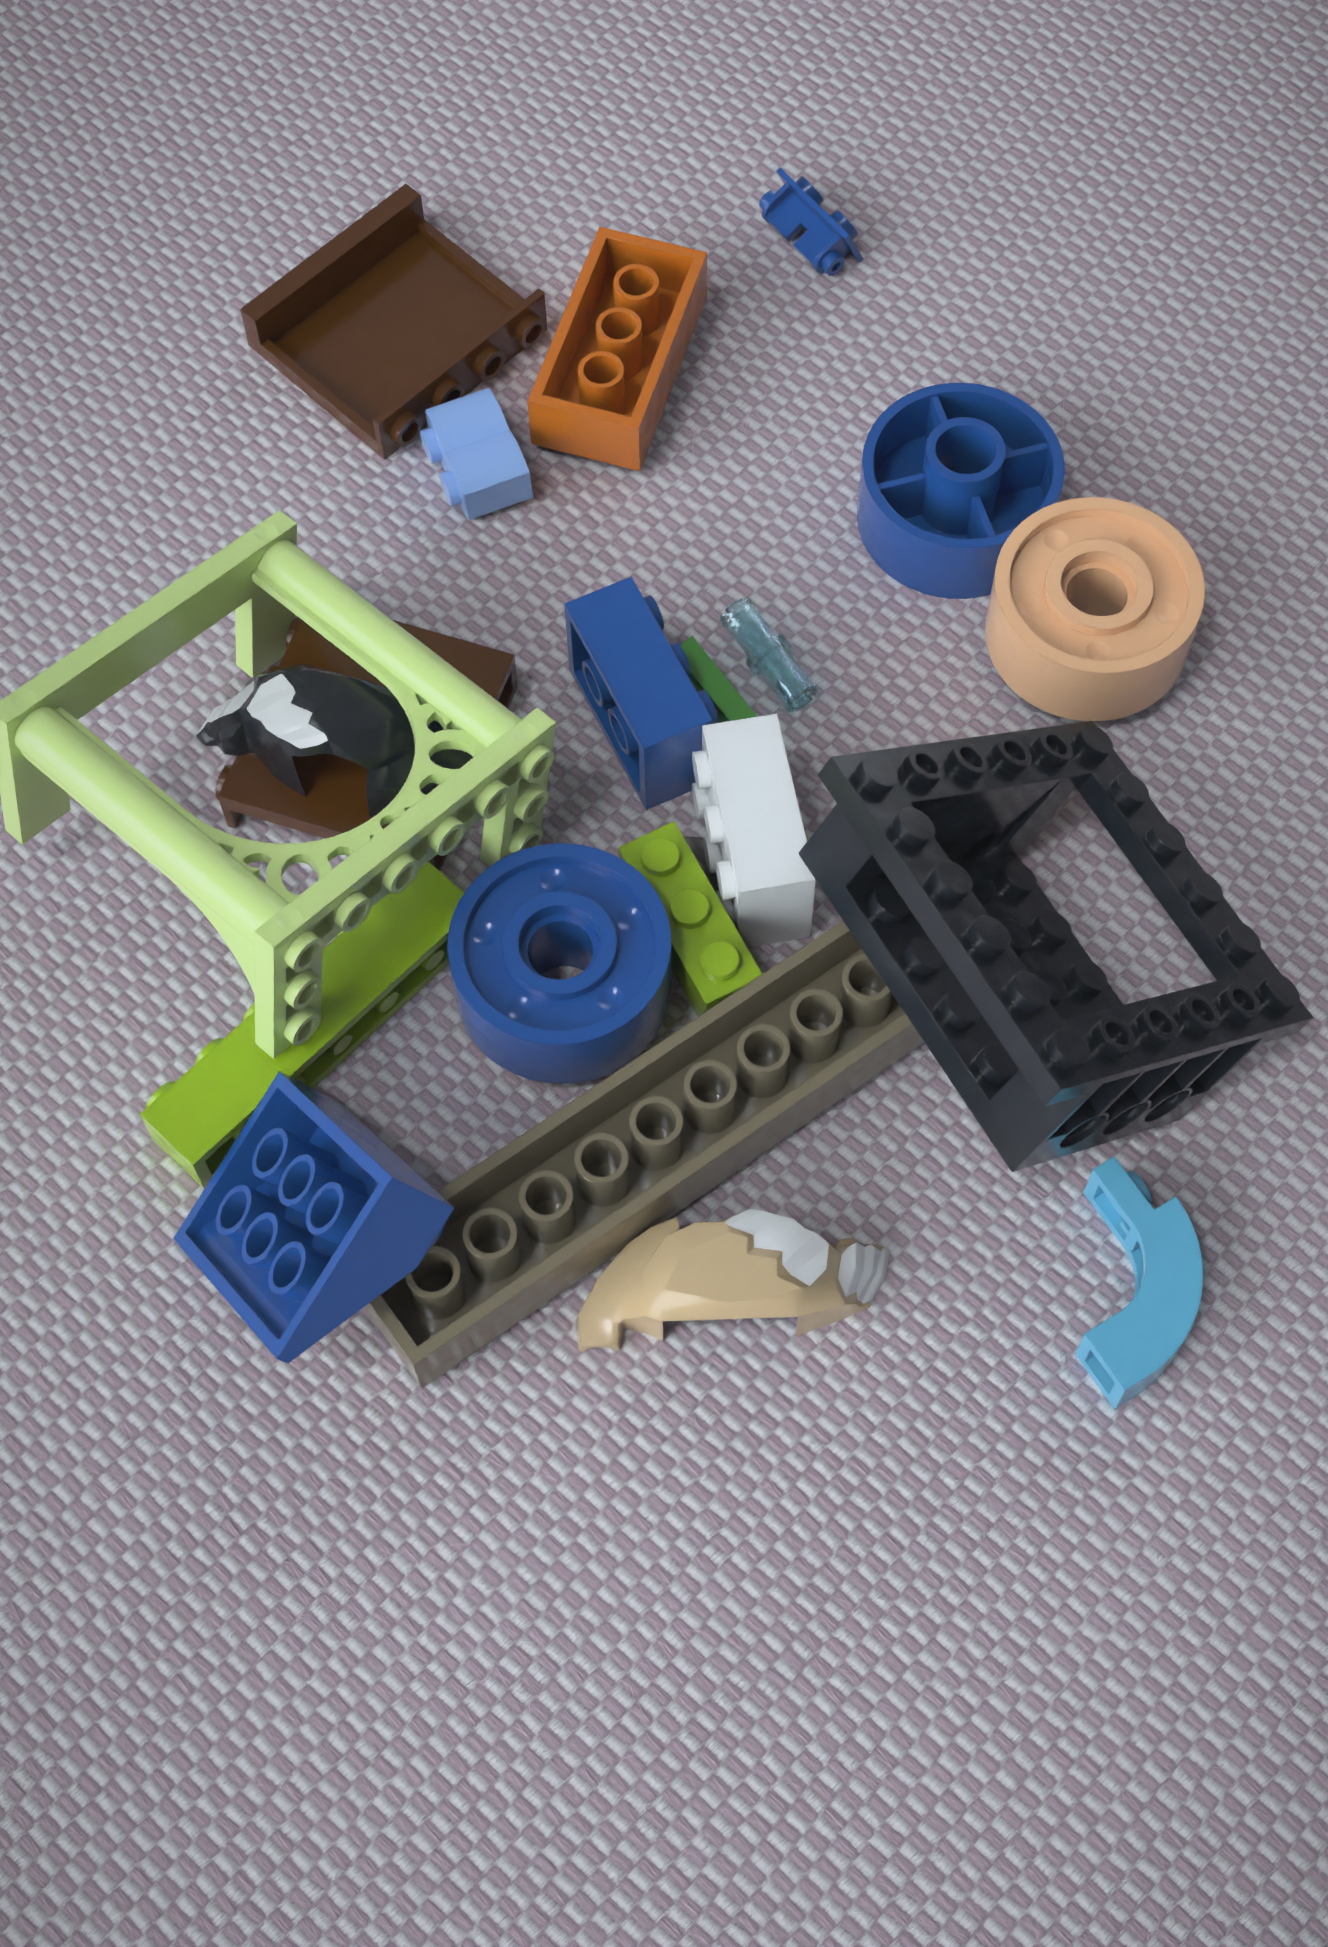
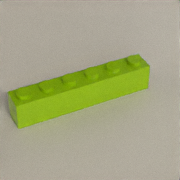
(363, 985)

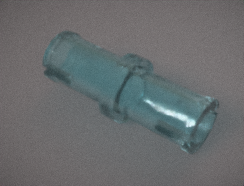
(768, 654)

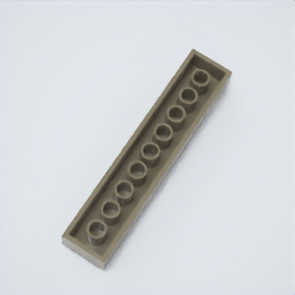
(643, 1148)

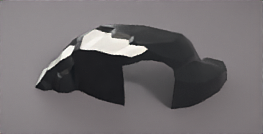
(323, 712)

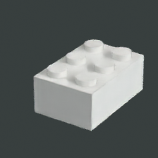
(753, 829)

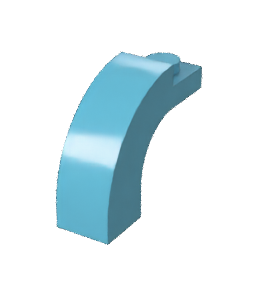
(1143, 1338)

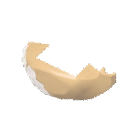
(730, 1270)

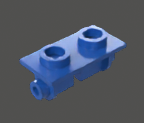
(827, 236)

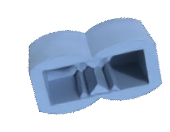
(477, 453)

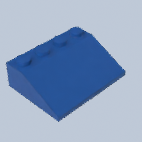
(308, 1219)

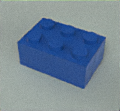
(638, 688)

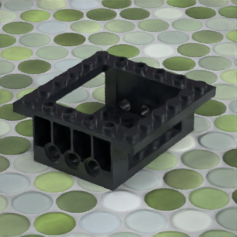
(991, 970)

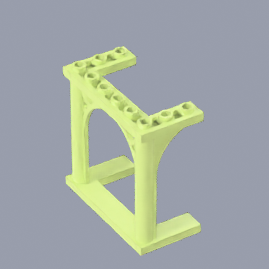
(265, 925)

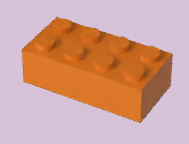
(618, 348)

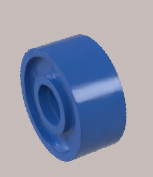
(951, 482)
(549, 912)

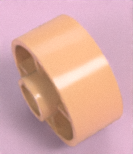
(1093, 608)

